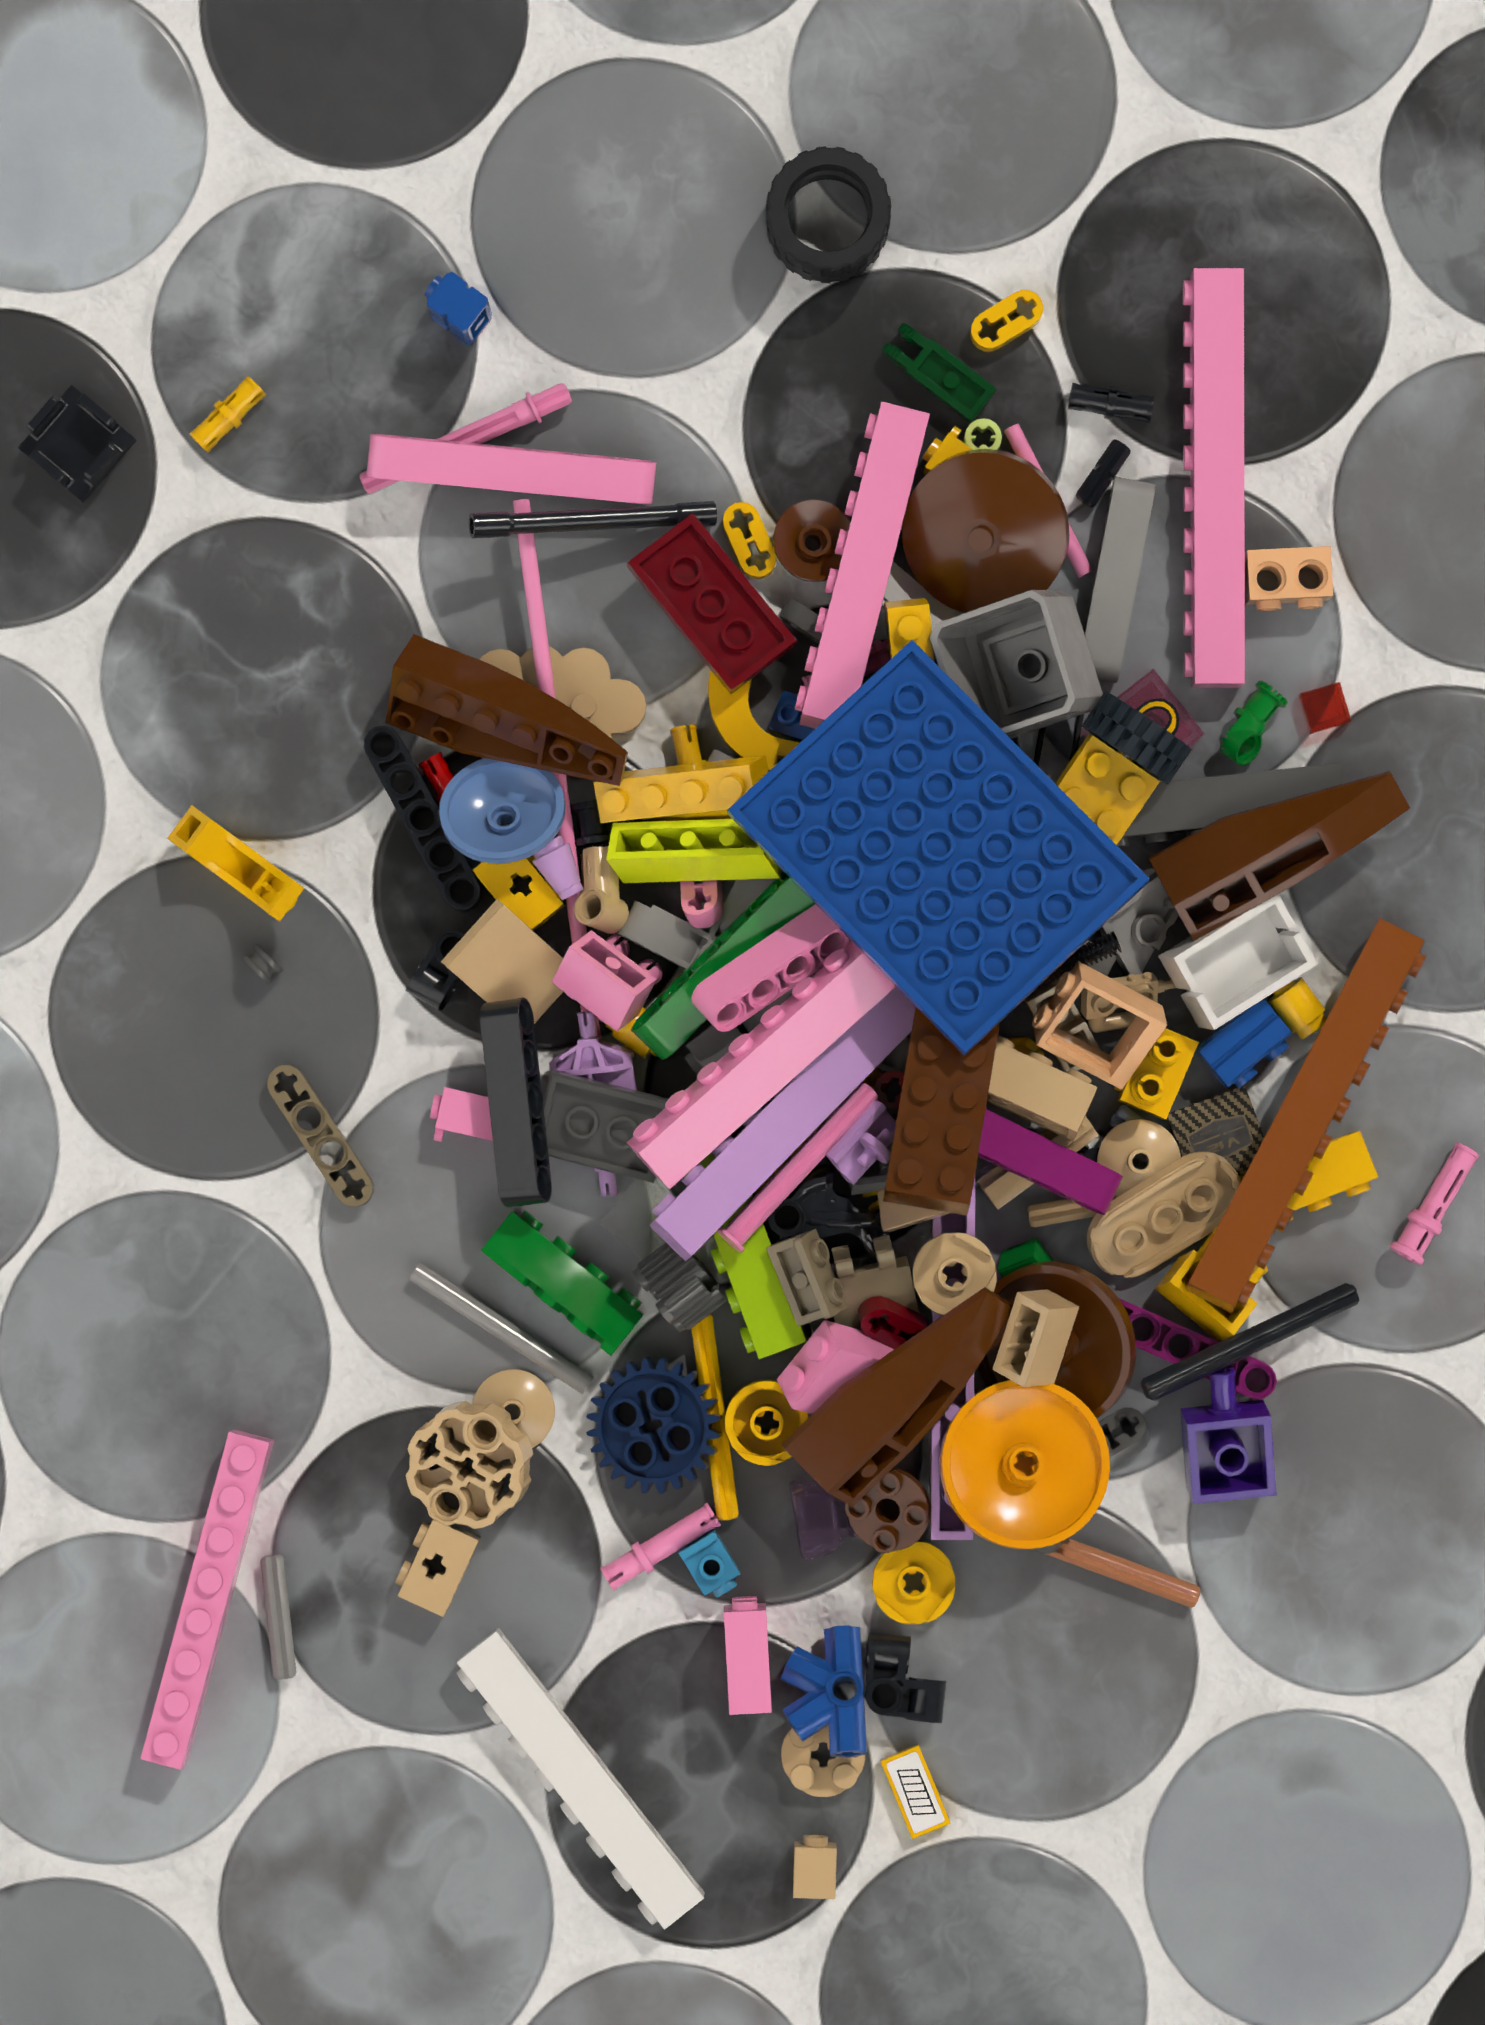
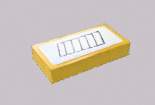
(915, 1791)

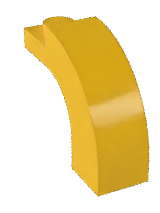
(738, 727)
(236, 863)

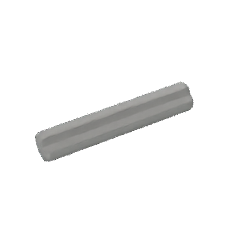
(278, 1617)

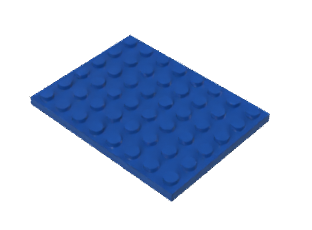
(938, 847)

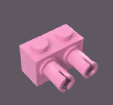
(606, 979)

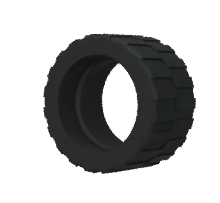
(828, 165)

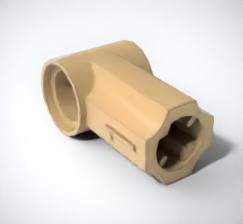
(599, 900)

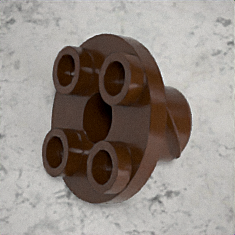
(891, 1513)

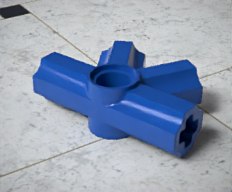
(819, 1680)

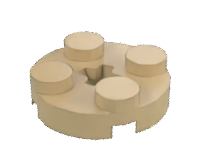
(947, 1250)
(809, 1775)

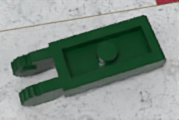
(942, 374)

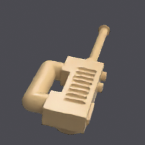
(1099, 1010)

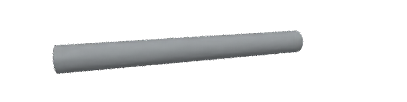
(501, 1328)

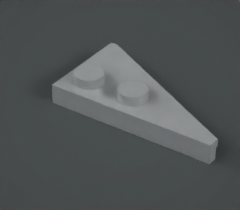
(1141, 925)

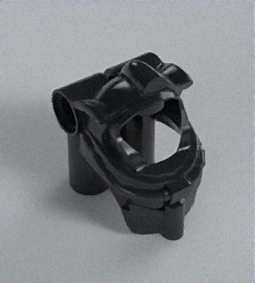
(828, 1212)

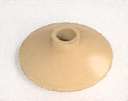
(1133, 1138)
(527, 1393)

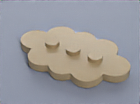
(582, 684)

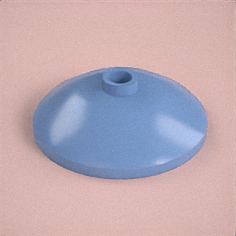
(496, 794)

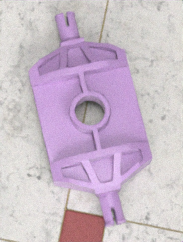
(600, 1062)

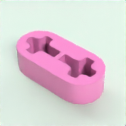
(691, 899)

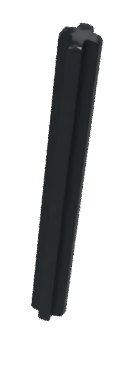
(1249, 1341)

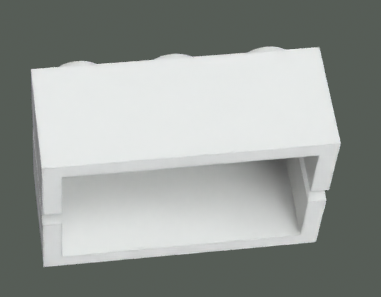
(1238, 963)

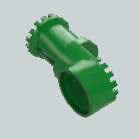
(1251, 724)

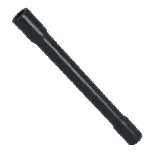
(506, 524)

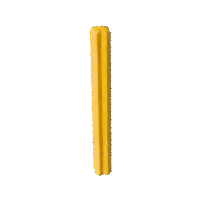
(721, 1462)

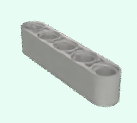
(1117, 574)

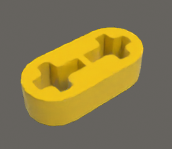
(1011, 329)
(758, 536)

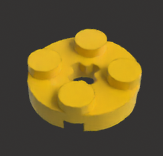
(916, 1606)

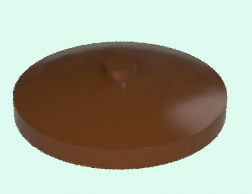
(984, 529)
(1102, 1340)

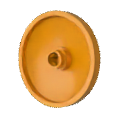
(1024, 1464)

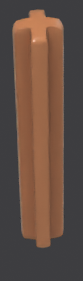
(1128, 1572)

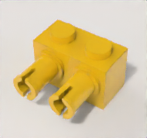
(1159, 1075)
(1211, 1318)

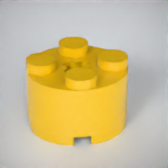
(746, 1435)

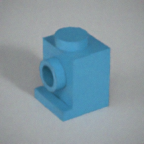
(706, 1548)

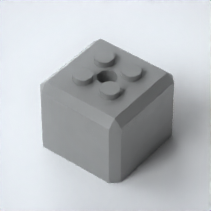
(987, 652)

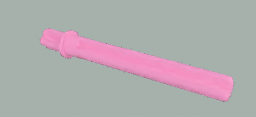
(496, 424)

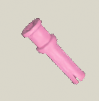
(1426, 1220)

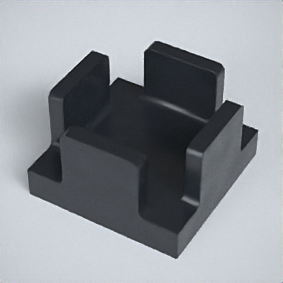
(75, 442)

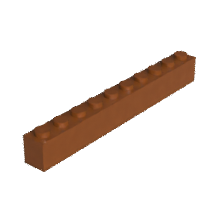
(1306, 1115)

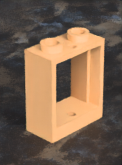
(1132, 1046)

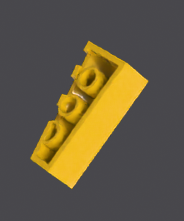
(679, 791)

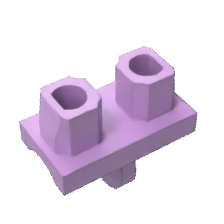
(864, 1143)

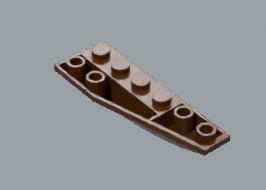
(495, 715)
(1270, 849)
(896, 1400)

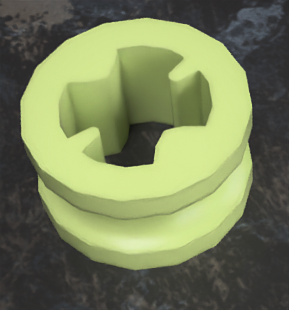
(982, 425)

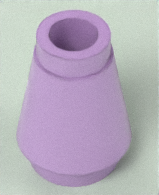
(559, 868)

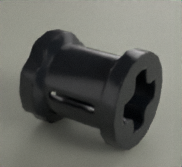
(590, 829)

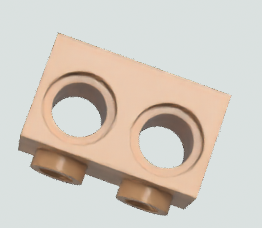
(1285, 565)

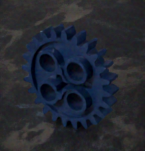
(619, 1439)

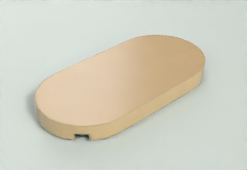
(1162, 1214)

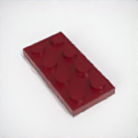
(711, 603)

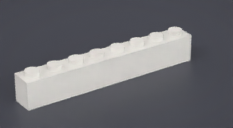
(580, 1778)

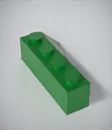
(563, 1281)

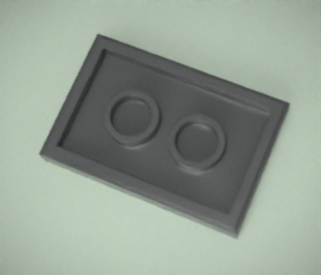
(594, 1121)

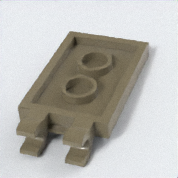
(886, 1278)

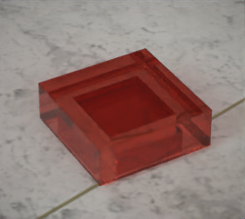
(1324, 708)

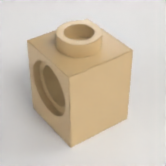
(814, 1868)

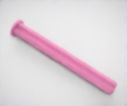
(797, 1167)

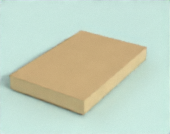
(506, 961)

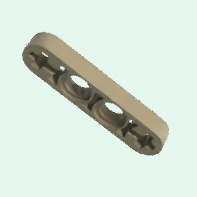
(316, 1138)

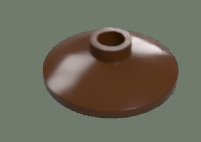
(809, 520)

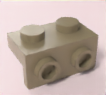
(807, 1277)

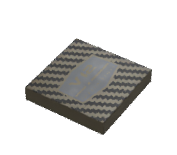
(1220, 1126)

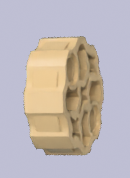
(476, 1490)

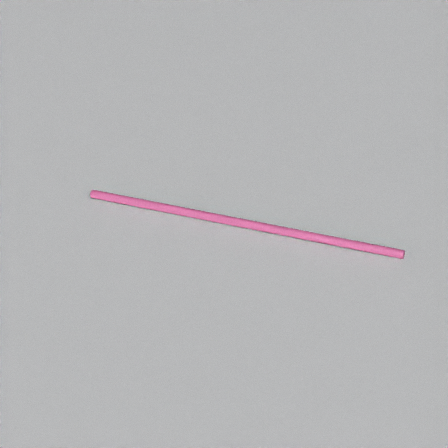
(546, 683)

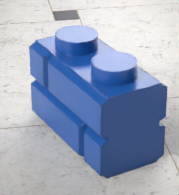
(458, 307)
(1243, 1043)

